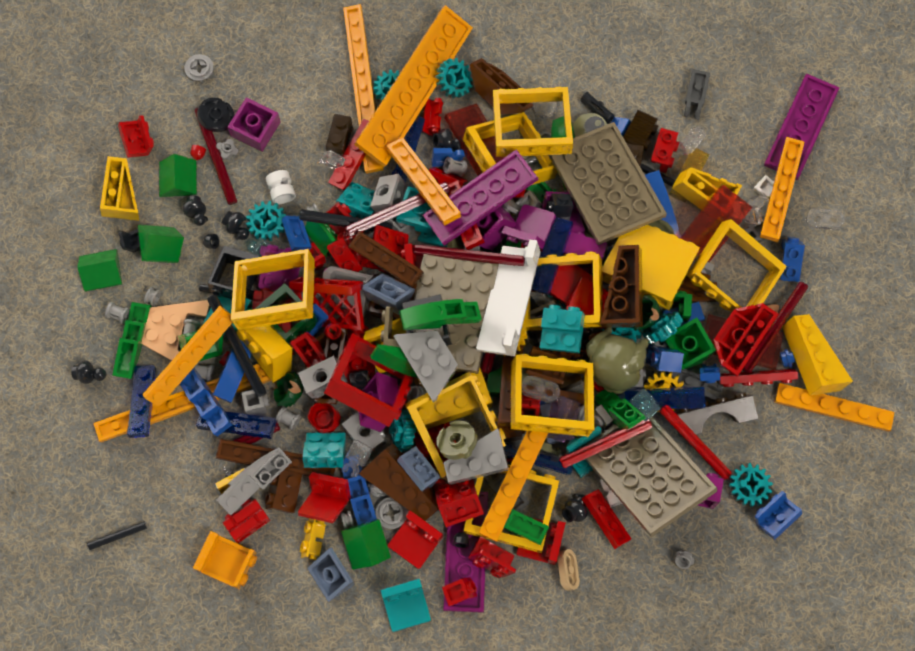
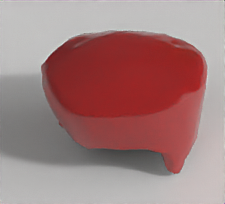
(324, 417)

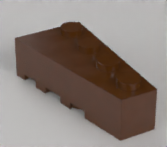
(624, 297)
(394, 481)

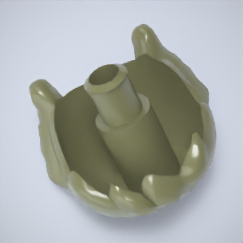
(616, 360)

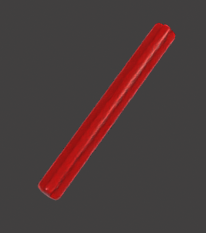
(695, 442)
(604, 443)

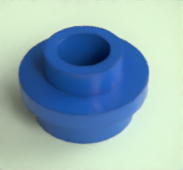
(787, 358)

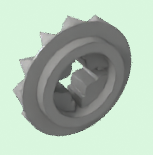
(192, 64)
(386, 521)

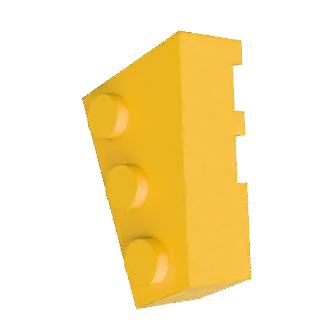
(700, 186)
(118, 193)
(269, 350)

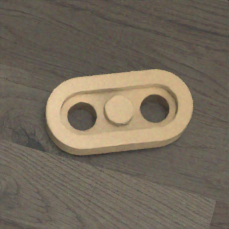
(568, 570)

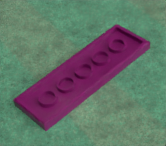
(804, 119)
(484, 195)
(459, 566)

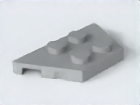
(429, 359)

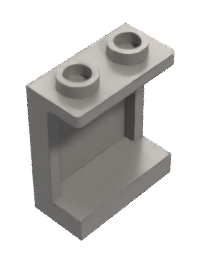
(344, 274)

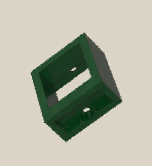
(279, 297)

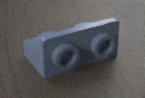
(418, 468)

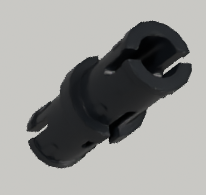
(589, 100)

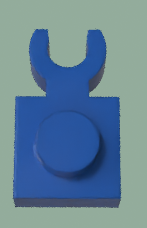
(440, 154)
(709, 374)

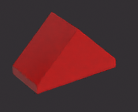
(308, 349)

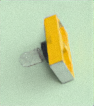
(223, 485)

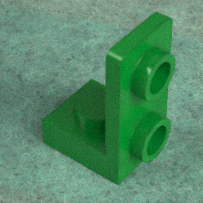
(685, 304)

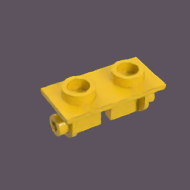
(309, 545)

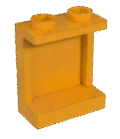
(225, 560)

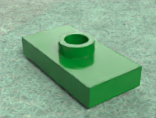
(526, 527)

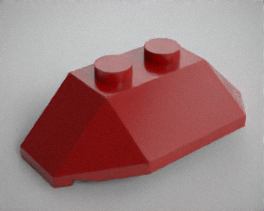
(742, 335)

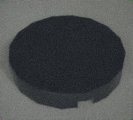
(215, 114)

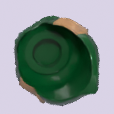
(650, 312)
(288, 390)

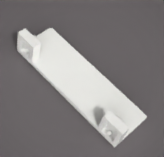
(508, 302)

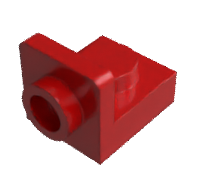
(459, 591)

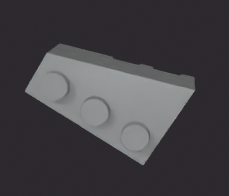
(485, 460)

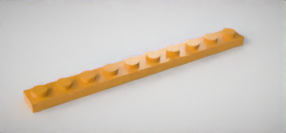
(361, 72)
(172, 406)

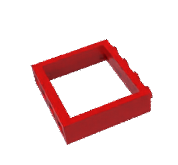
(358, 399)

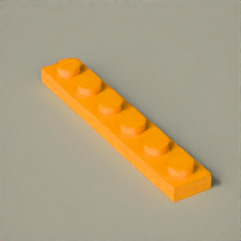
(423, 181)
(782, 189)
(188, 356)
(835, 407)
(512, 484)

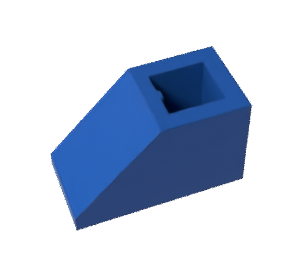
(664, 358)

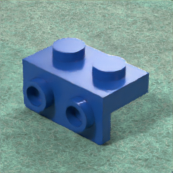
(777, 515)

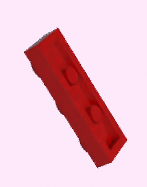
(606, 519)

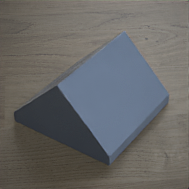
(388, 292)
(330, 575)

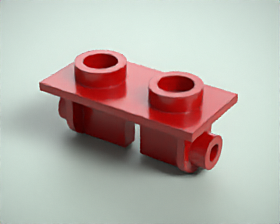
(431, 116)

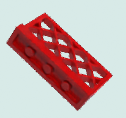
(338, 288)

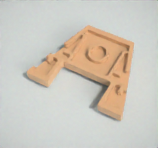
(166, 324)

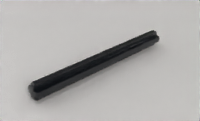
(240, 352)

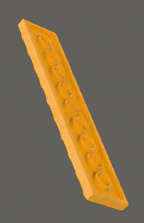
(413, 85)

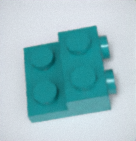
(415, 216)
(562, 329)
(324, 450)

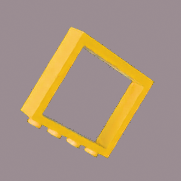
(510, 123)
(537, 146)
(753, 248)
(574, 259)
(275, 314)
(481, 399)
(546, 424)
(515, 540)

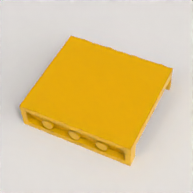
(664, 262)

